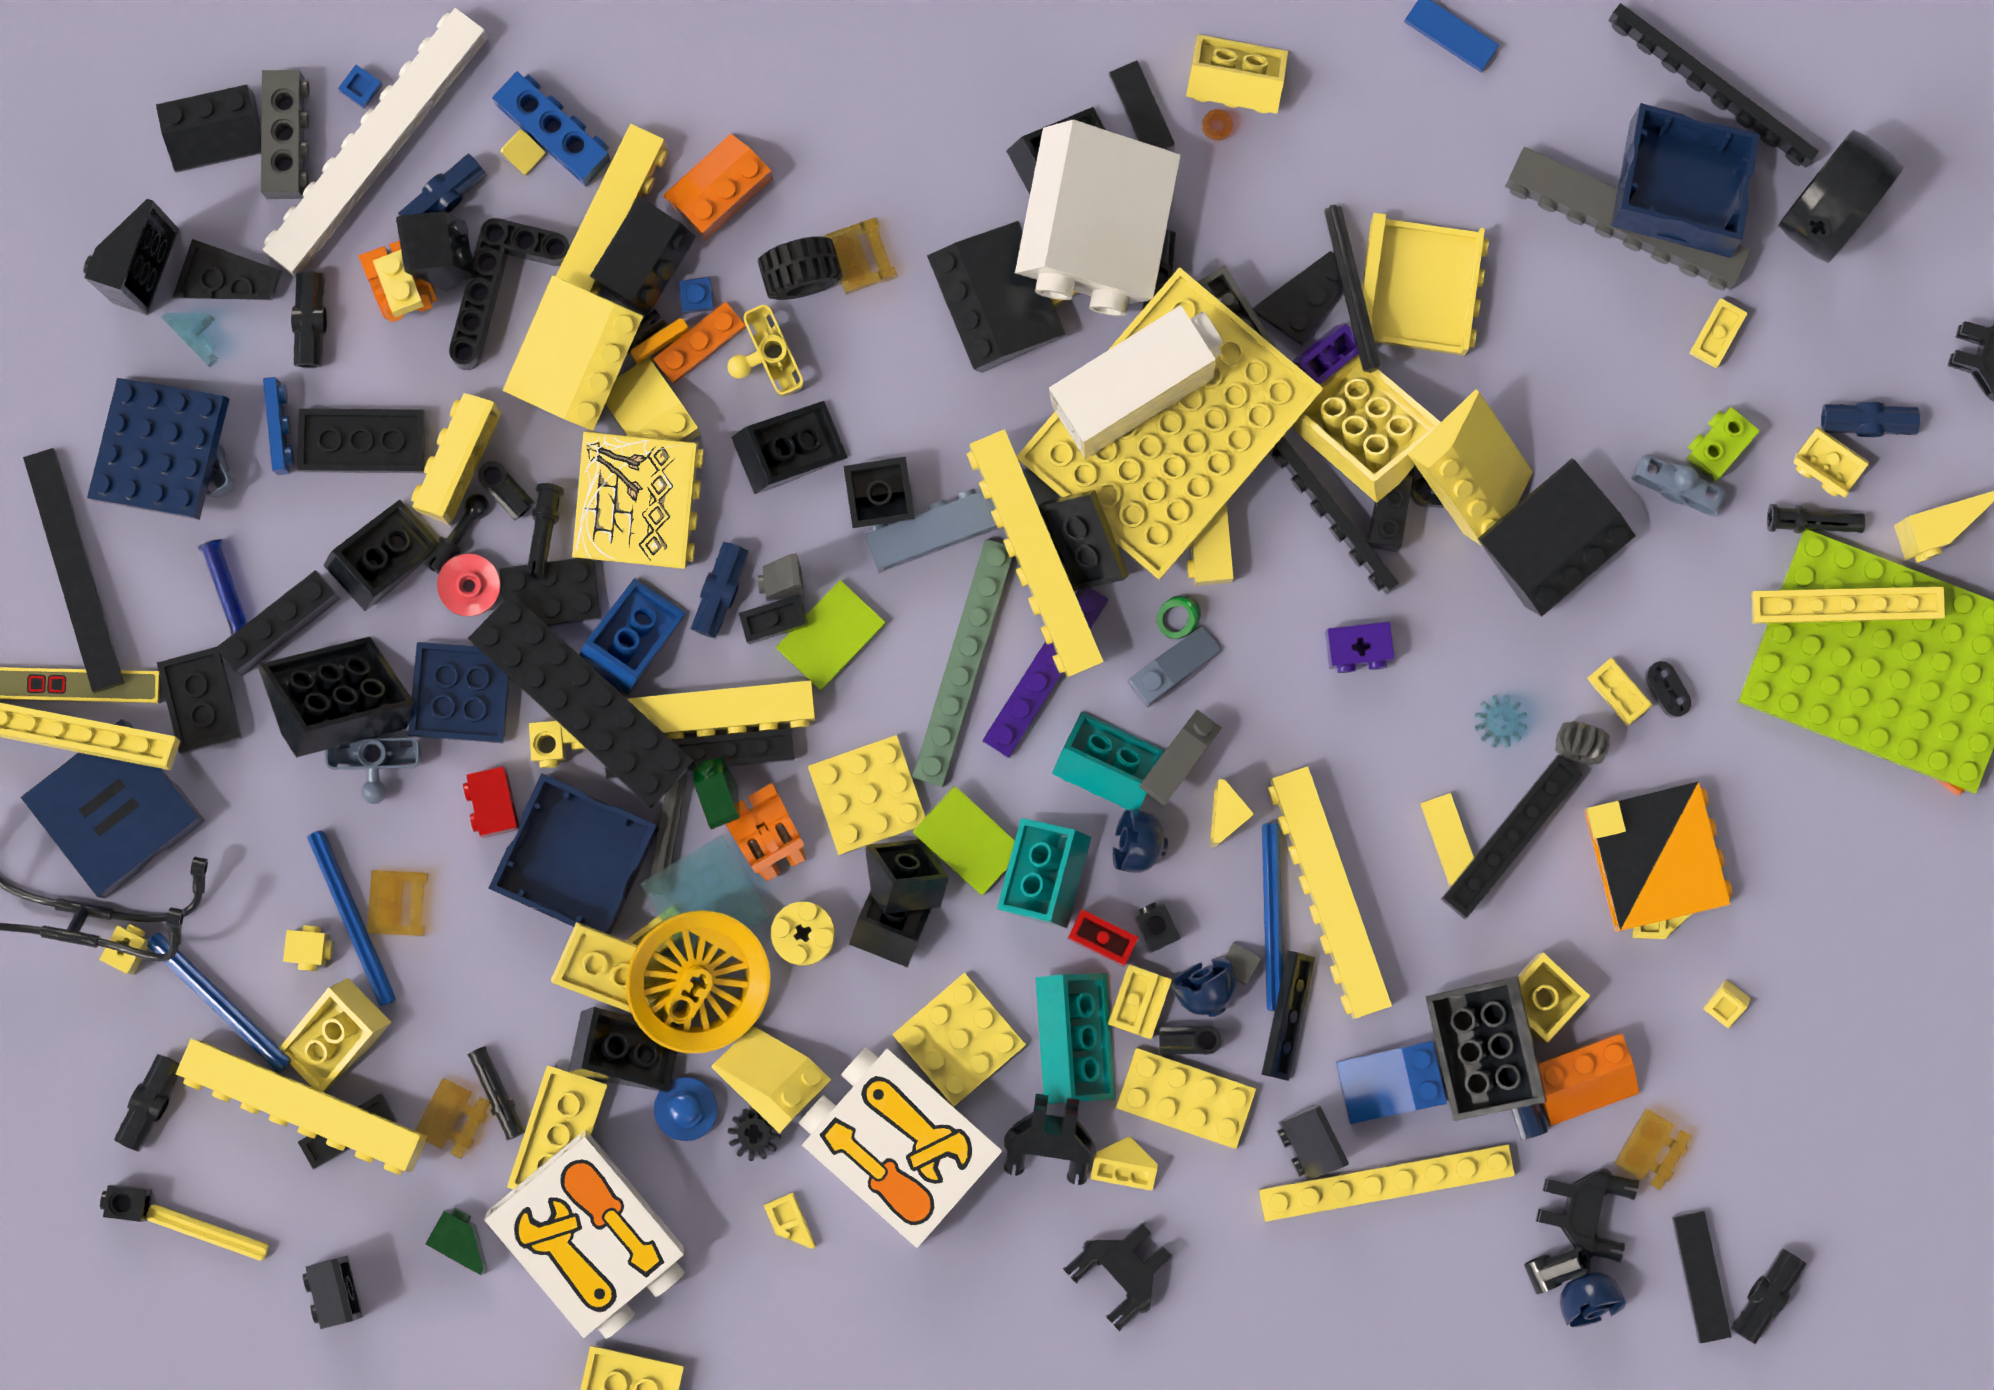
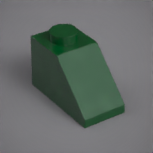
(716, 792)
(458, 1240)

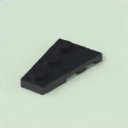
(224, 275)
(1302, 300)

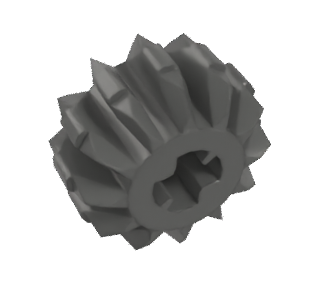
(1582, 742)

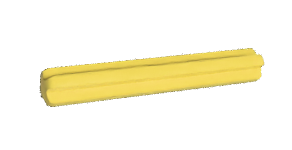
(207, 1232)

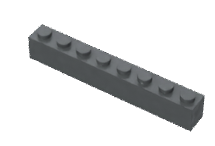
(1593, 203)

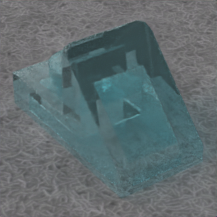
(189, 327)

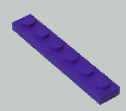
(1035, 685)

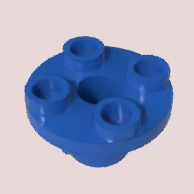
(686, 1110)

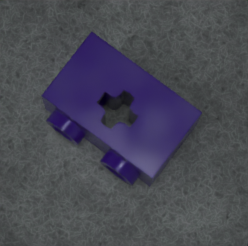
(1328, 353)
(1374, 636)

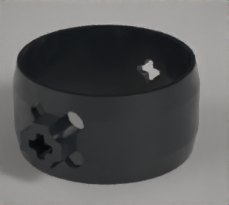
(1841, 196)

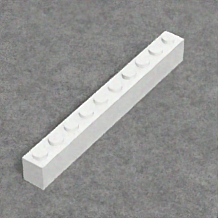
(375, 142)

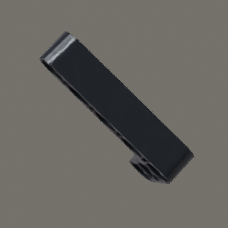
(492, 279)

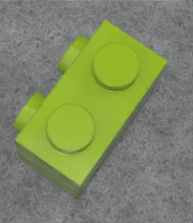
(1721, 444)

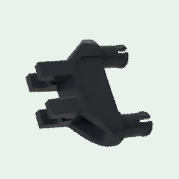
(1979, 365)
(1052, 1138)
(1584, 1208)
(1125, 1268)

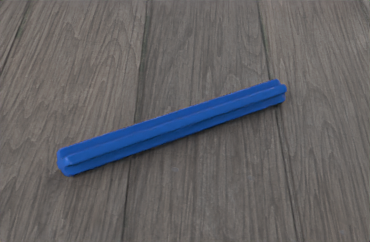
(1272, 912)
(351, 918)
(221, 1005)

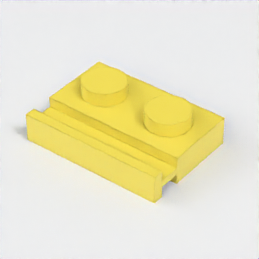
(1139, 1001)

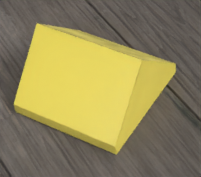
(1228, 812)

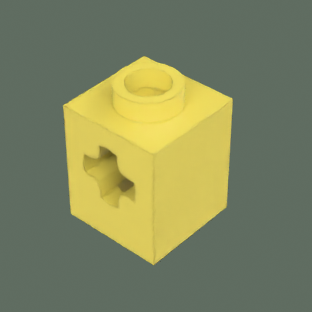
(120, 960)

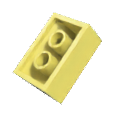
(1237, 74)

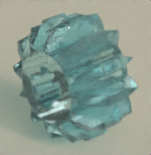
(1491, 727)

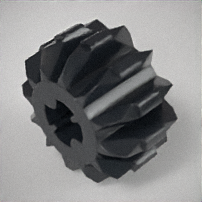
(745, 1140)

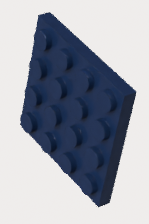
(158, 448)

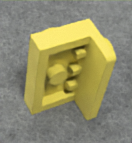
(1829, 463)

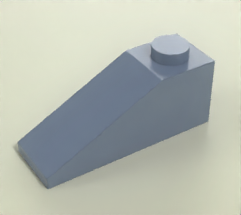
(1174, 666)

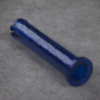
(224, 584)

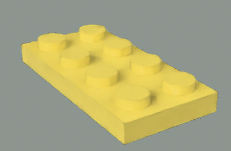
(598, 968)
(1185, 1098)
(560, 1113)

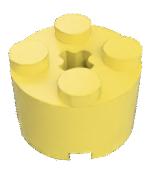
(808, 916)

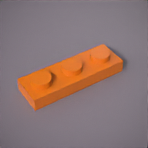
(699, 343)

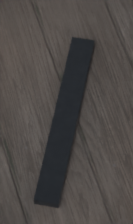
(73, 570)

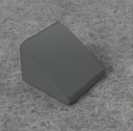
(1243, 963)

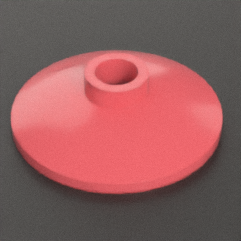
(456, 573)

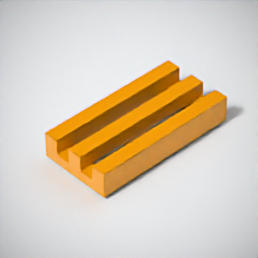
(659, 341)

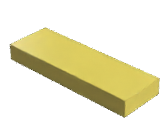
(1447, 835)

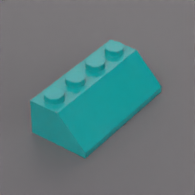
(1075, 1037)

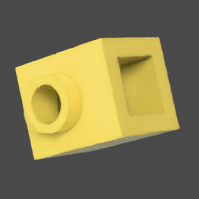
(308, 948)

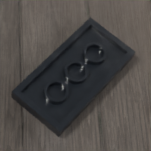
(361, 440)

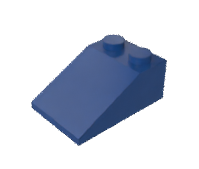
(631, 635)
(1391, 1082)

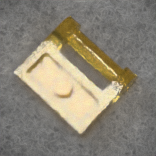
(852, 258)
(387, 902)

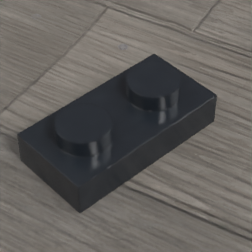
(773, 619)

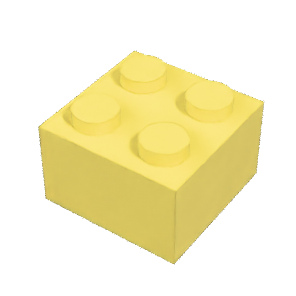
(1549, 996)

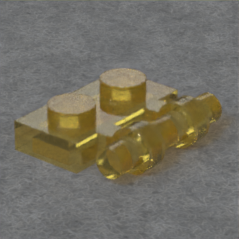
(443, 1114)
(1645, 1143)

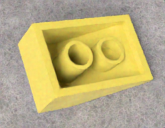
(648, 406)
(1929, 531)
(334, 1034)
(771, 1076)

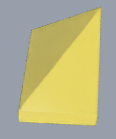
(1125, 1165)

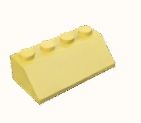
(456, 458)

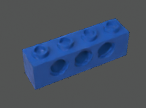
(581, 165)

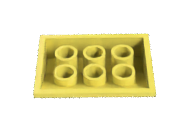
(572, 353)
(1366, 427)
(1473, 466)

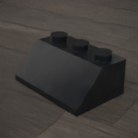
(210, 128)
(643, 256)

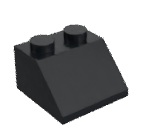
(435, 248)
(879, 492)
(905, 876)
(889, 935)
(332, 1292)

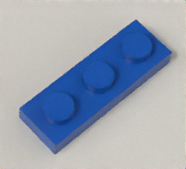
(278, 425)

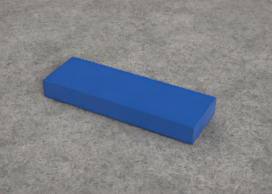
(1451, 33)

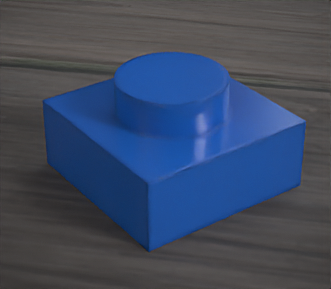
(360, 86)
(696, 295)

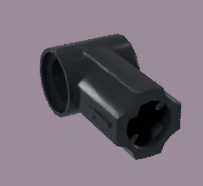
(507, 491)
(1185, 1040)
(1550, 1271)

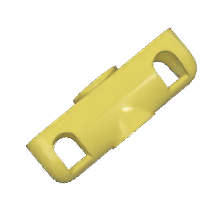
(777, 368)

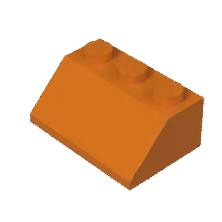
(719, 186)
(1587, 1078)

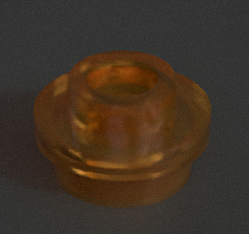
(1221, 116)

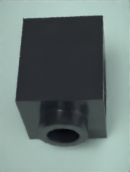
(1153, 941)
(139, 1198)

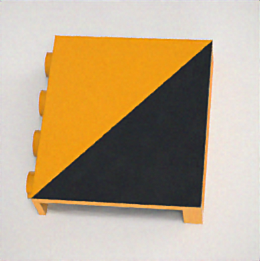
(1663, 860)

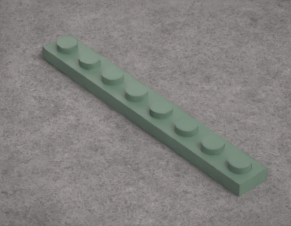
(963, 664)

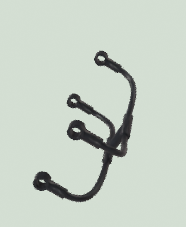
(81, 911)

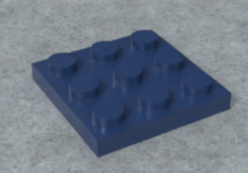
(458, 694)

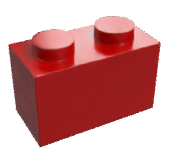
(491, 802)
(1102, 938)

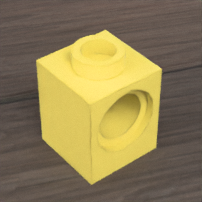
(538, 732)

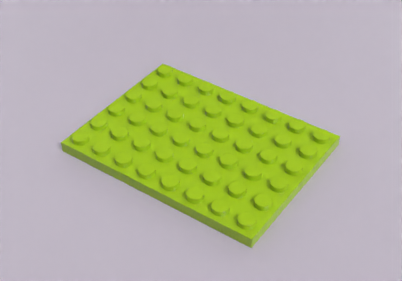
(1883, 687)

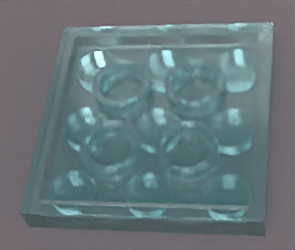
(705, 881)

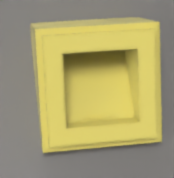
(522, 152)
(1727, 1003)

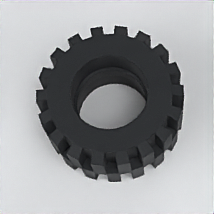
(800, 268)

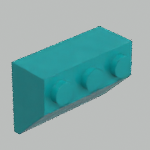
(1107, 761)
(1044, 872)

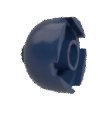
(1139, 842)
(1206, 989)
(1590, 1297)

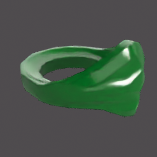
(1192, 622)

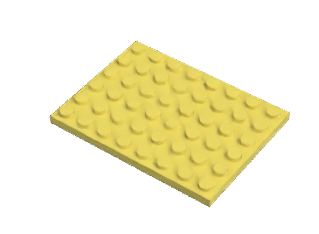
(1192, 457)

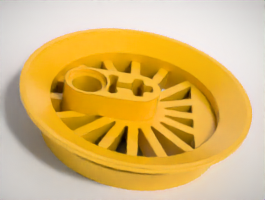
(723, 933)

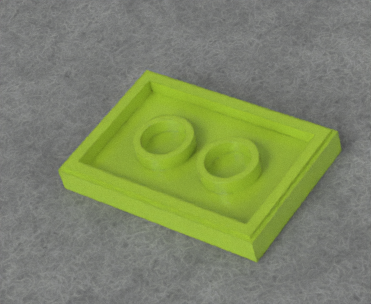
(834, 635)
(966, 840)

